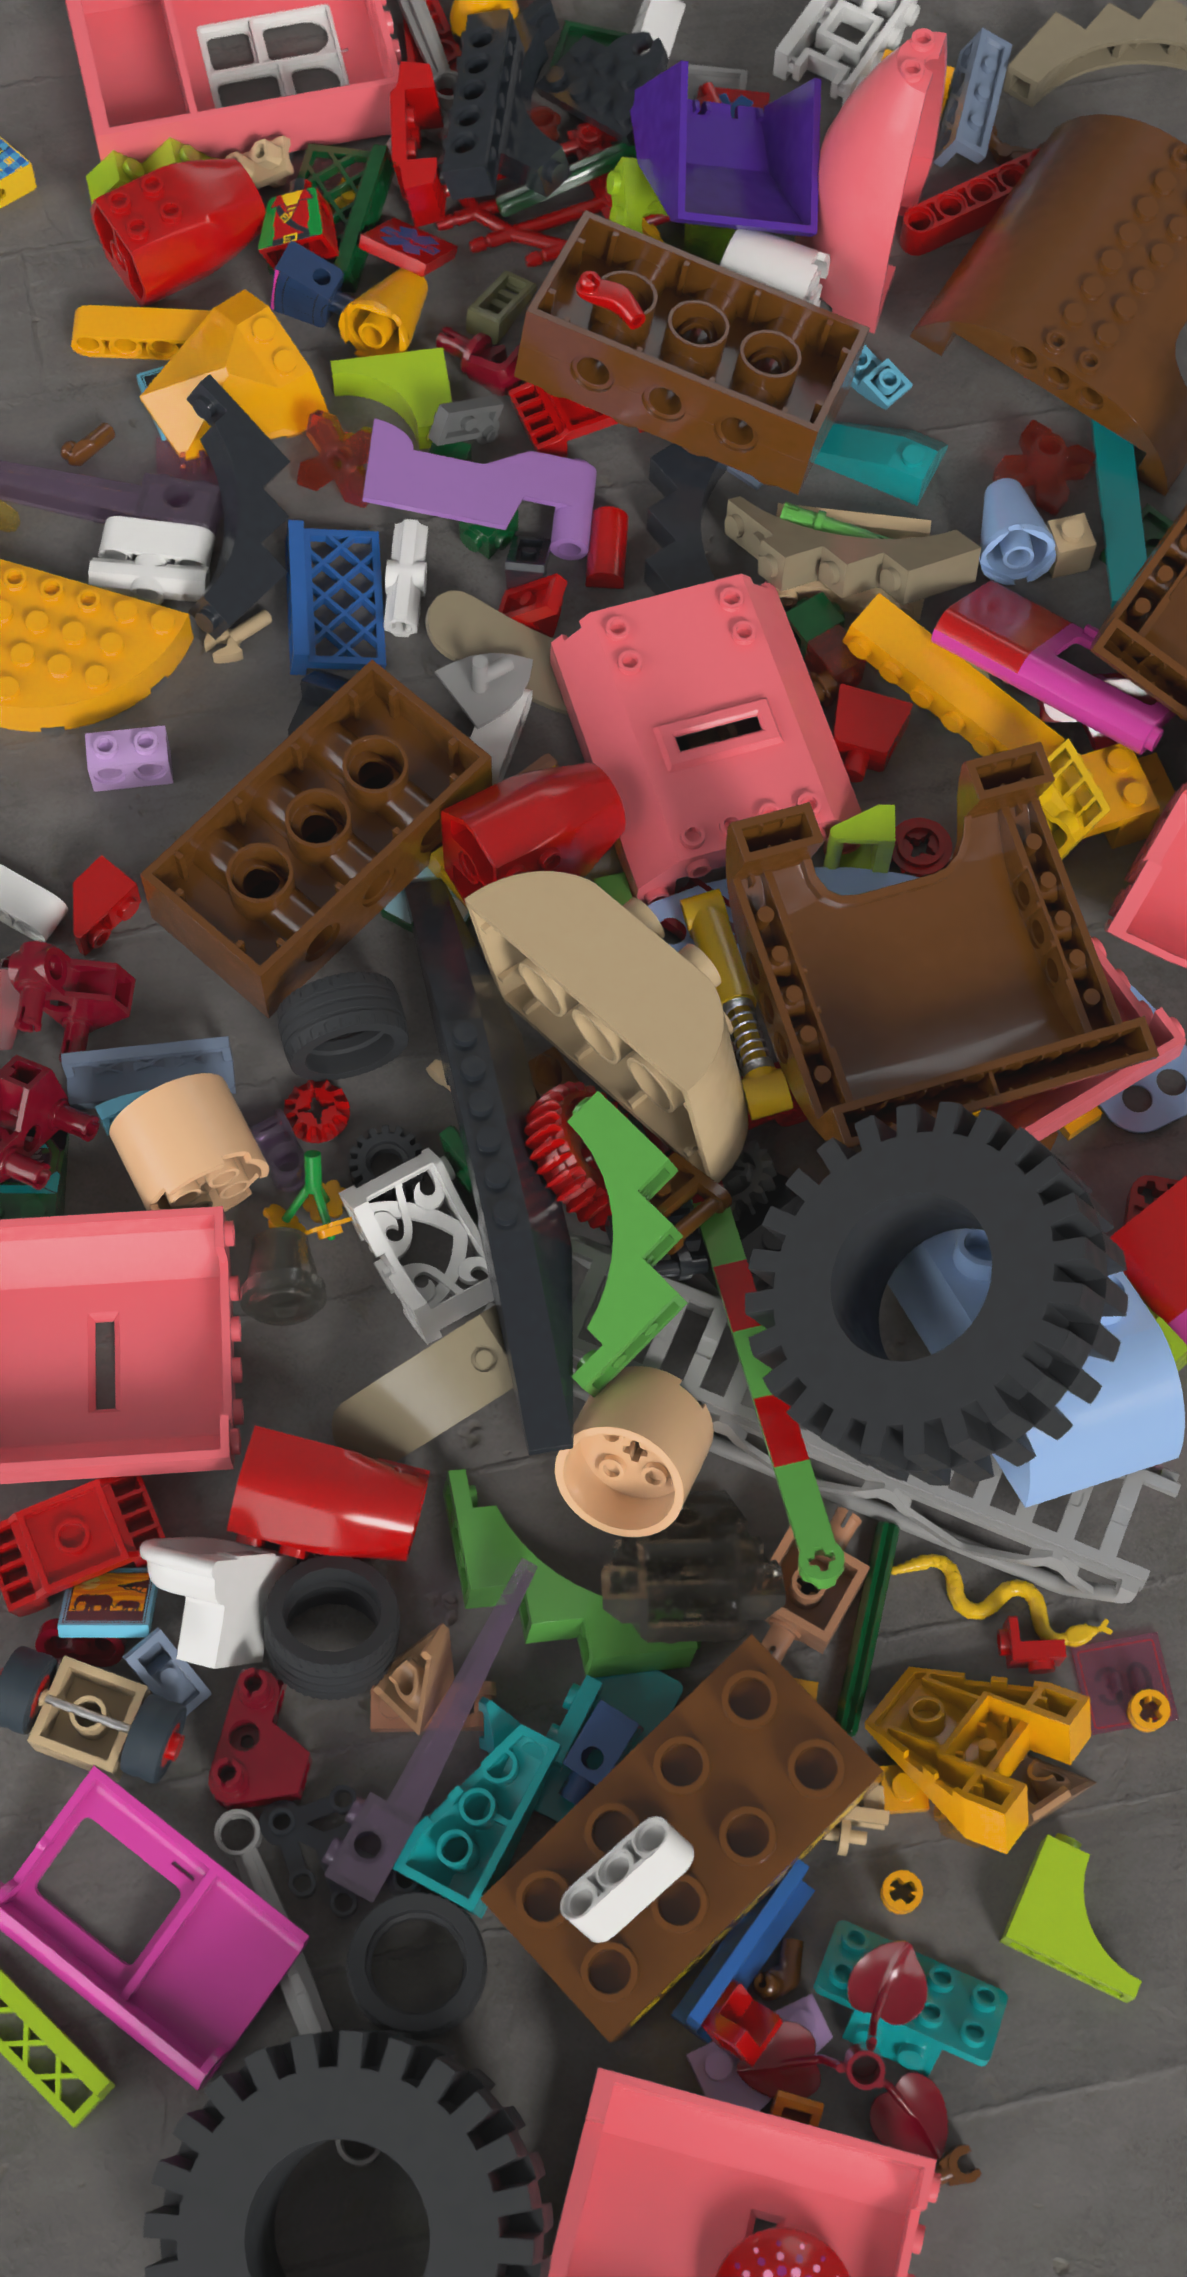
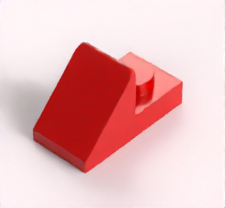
(536, 603)

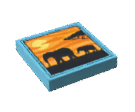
(109, 1606)

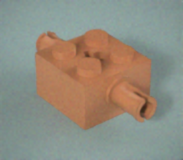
(816, 1615)

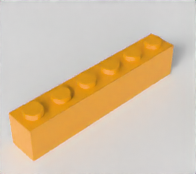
(944, 682)

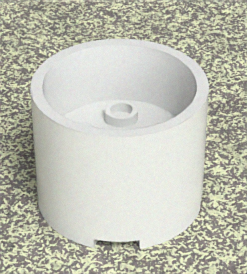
(778, 263)

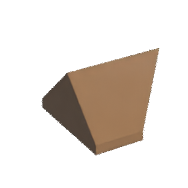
(419, 1678)
(1048, 1787)

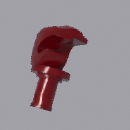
(482, 362)

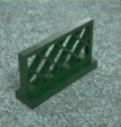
(367, 205)

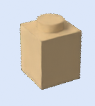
(1073, 545)

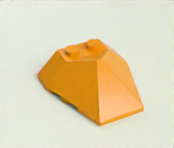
(250, 360)

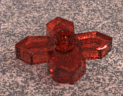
(339, 457)
(1046, 466)

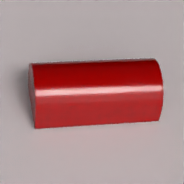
(607, 548)

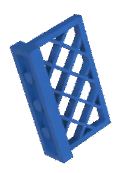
(302, 608)
(745, 1949)

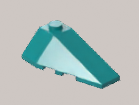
(883, 458)
(480, 1824)

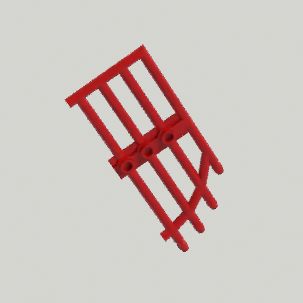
(582, 142)

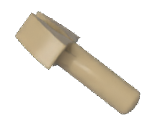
(234, 637)

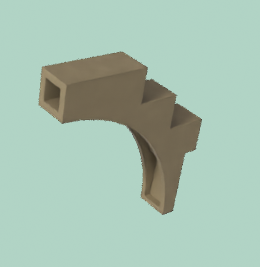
(1112, 39)
(847, 564)

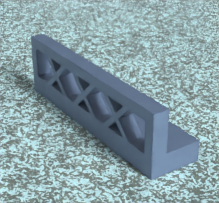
(973, 98)
(114, 1072)

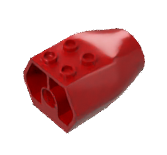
(177, 225)
(532, 824)
(325, 1499)

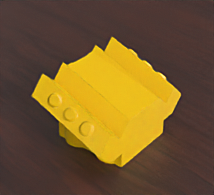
(1073, 800)

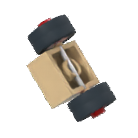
(90, 1716)

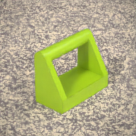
(872, 830)

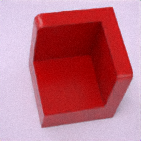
(741, 2024)

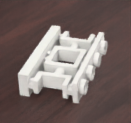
(821, 20)

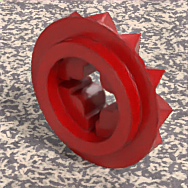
(915, 832)
(333, 1119)

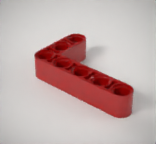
(960, 208)

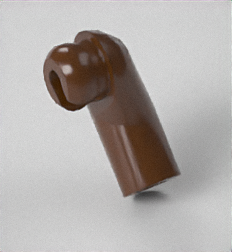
(82, 451)
(784, 1975)

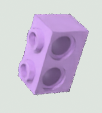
(129, 758)

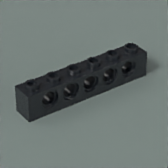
(480, 105)

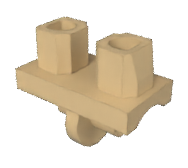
(267, 162)
(866, 1814)

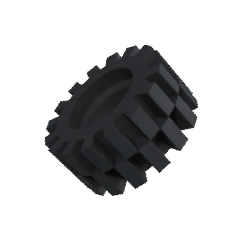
(380, 1143)

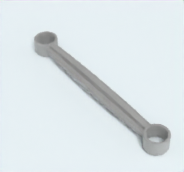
(429, 46)
(298, 1983)

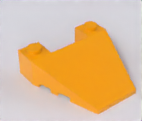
(969, 1738)

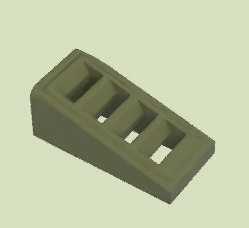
(503, 305)

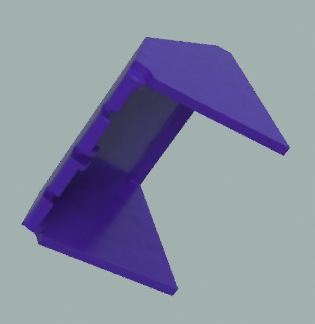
(728, 170)

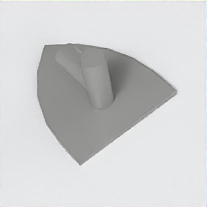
(486, 684)

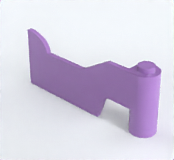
(482, 492)

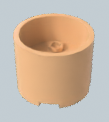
(188, 1145)
(635, 1453)

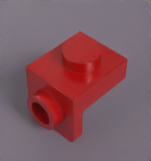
(1037, 1655)

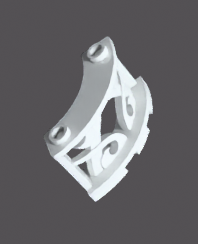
(426, 1305)

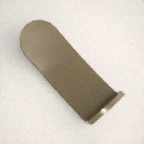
(468, 627)
(427, 1392)

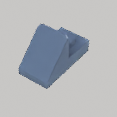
(157, 1667)

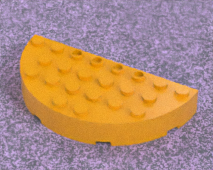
(79, 650)

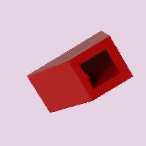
(100, 902)

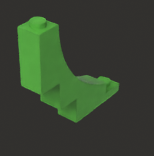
(635, 1297)
(552, 1605)

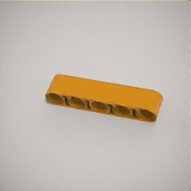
(133, 331)

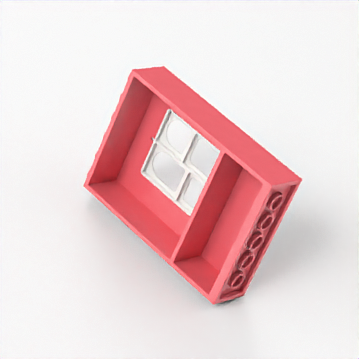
(154, 77)

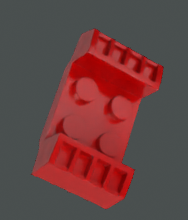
(412, 109)
(554, 420)
(73, 1540)

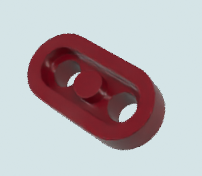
(91, 1651)

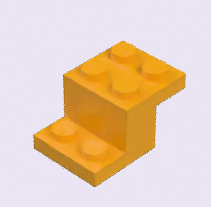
(1132, 788)

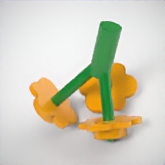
(322, 1203)

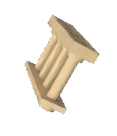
(885, 525)

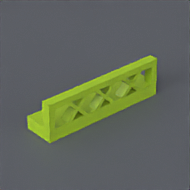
(64, 2048)

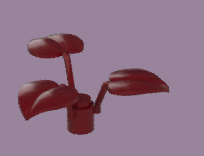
(891, 1987)

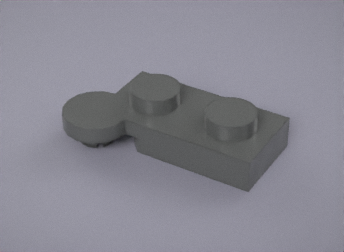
(467, 421)

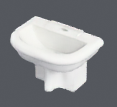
(224, 1595)

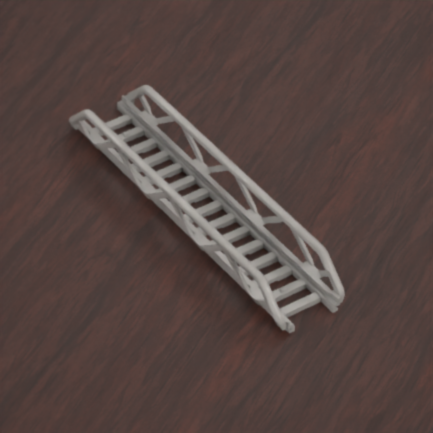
(734, 1420)

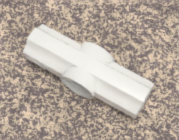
(149, 578)
(406, 578)

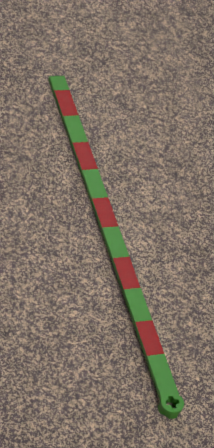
(780, 1431)

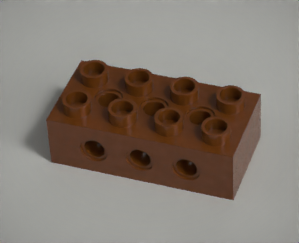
(713, 366)
(354, 775)

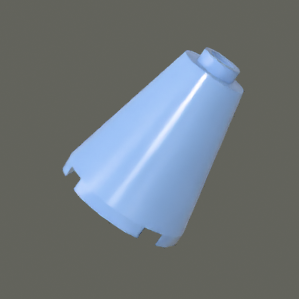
(1013, 535)

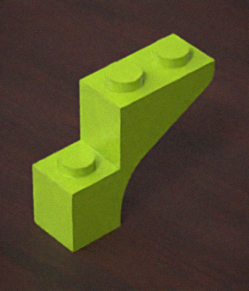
(119, 169)

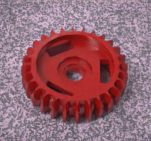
(564, 1155)

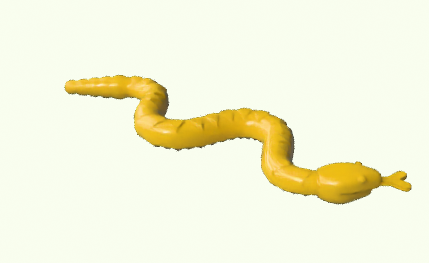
(1074, 1635)

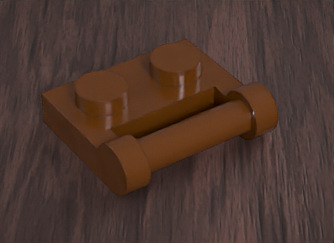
(681, 1189)

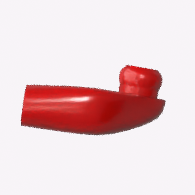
(612, 297)

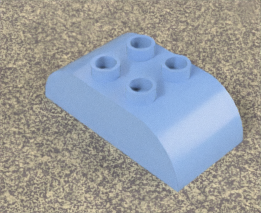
(1127, 1426)

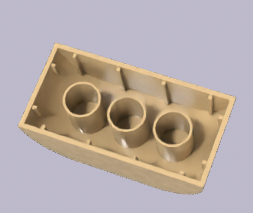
(619, 1006)

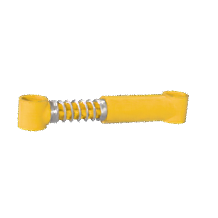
(711, 932)

